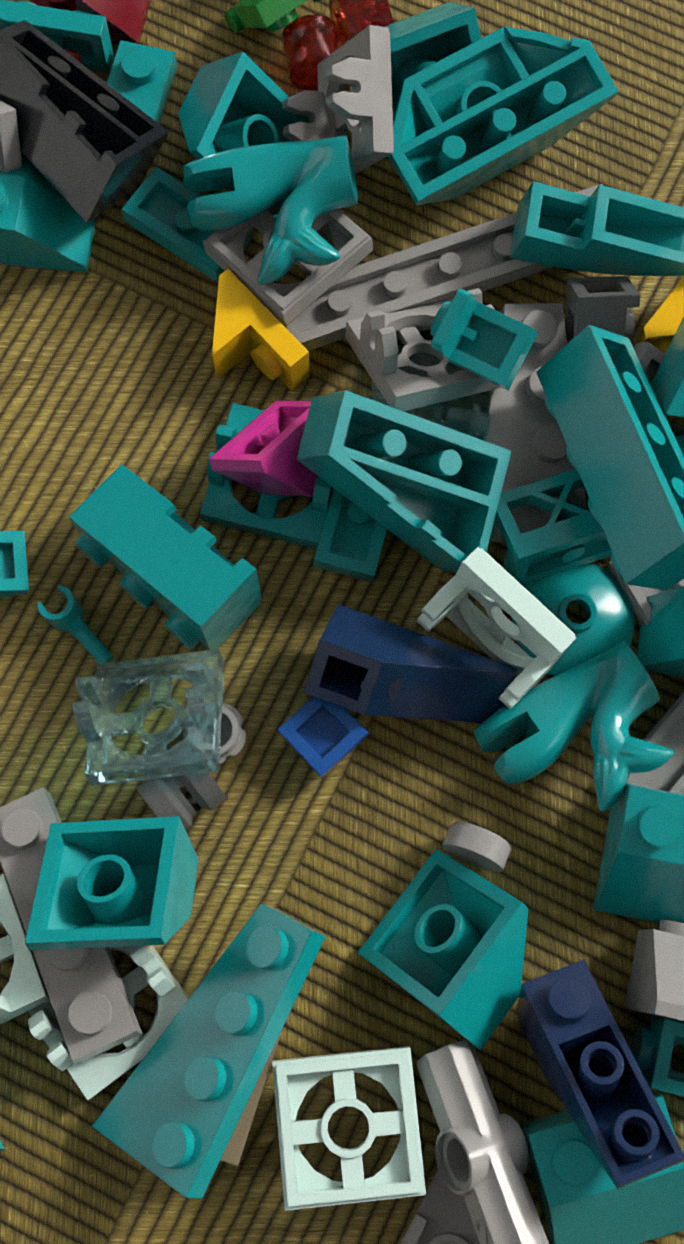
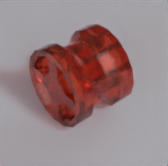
(356, 15)
(308, 43)

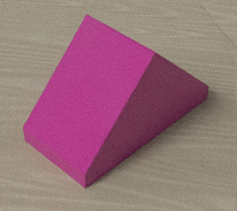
(267, 452)

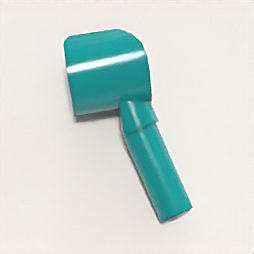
(71, 620)

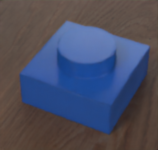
(322, 734)

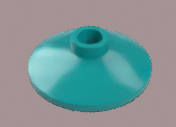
(607, 610)

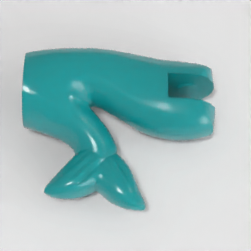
(309, 173)
(551, 714)

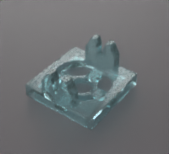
(203, 711)

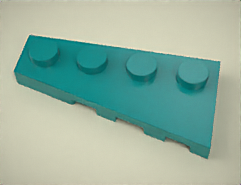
(204, 1066)

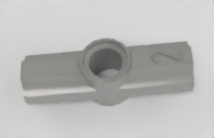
(479, 1148)

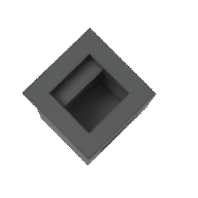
(601, 304)

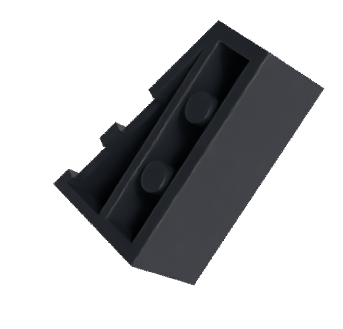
(74, 123)

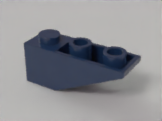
(402, 673)
(596, 1074)

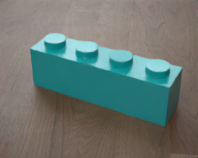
(621, 453)

